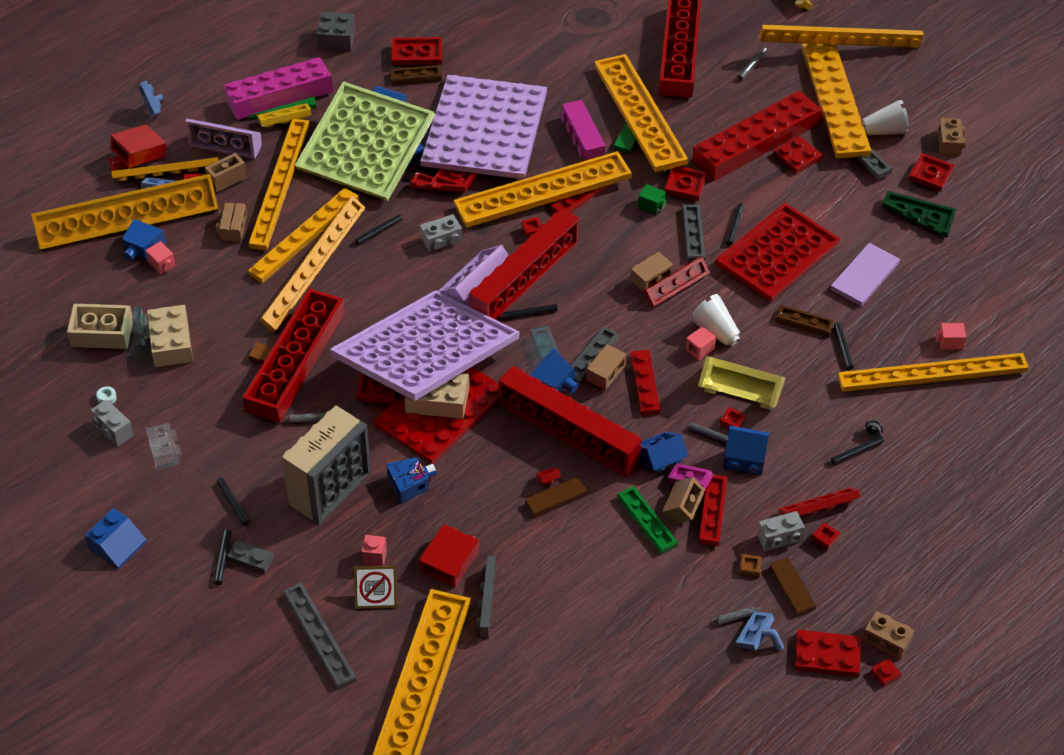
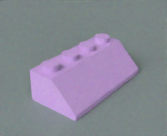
(223, 138)
(473, 273)

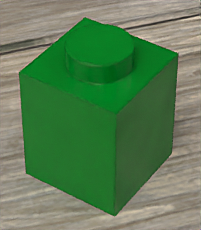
(651, 199)

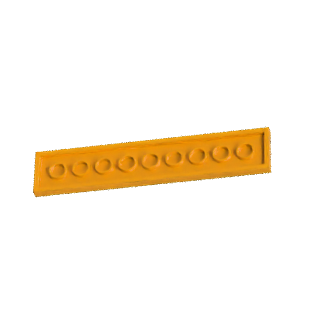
(836, 101)
(641, 113)
(542, 189)
(118, 211)
(423, 675)

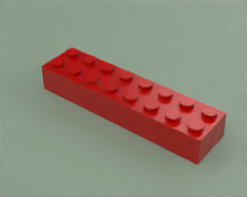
(680, 48)
(756, 135)
(526, 265)
(293, 355)
(570, 421)

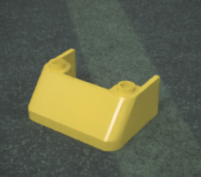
(741, 382)

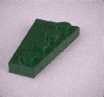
(924, 213)

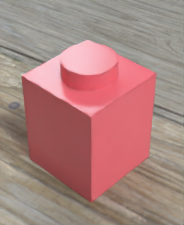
(160, 258)
(951, 336)
(700, 343)
(374, 550)

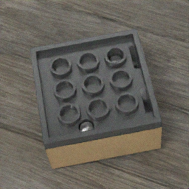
(327, 464)

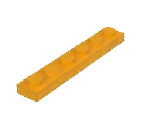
(158, 170)

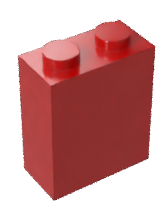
(137, 145)
(449, 555)

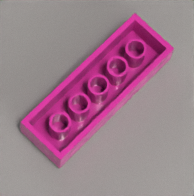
(278, 88)

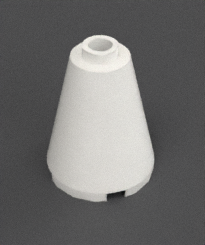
(887, 121)
(716, 318)

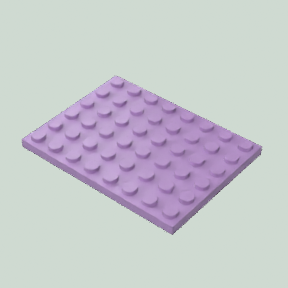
(484, 127)
(424, 344)

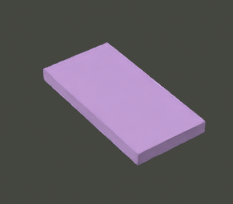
(865, 274)

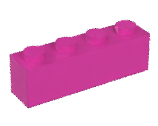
(582, 130)

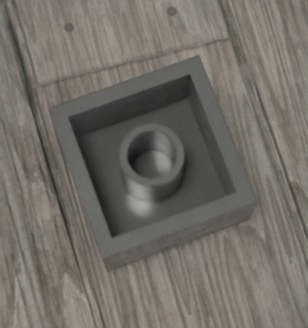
(336, 31)

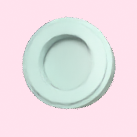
(106, 393)

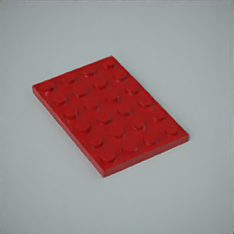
(777, 251)
(434, 435)

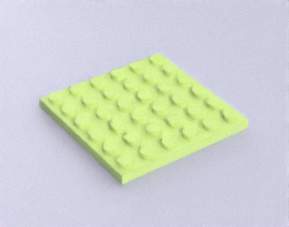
(365, 140)

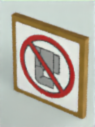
(375, 587)

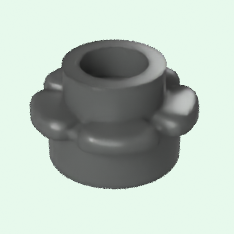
(873, 432)

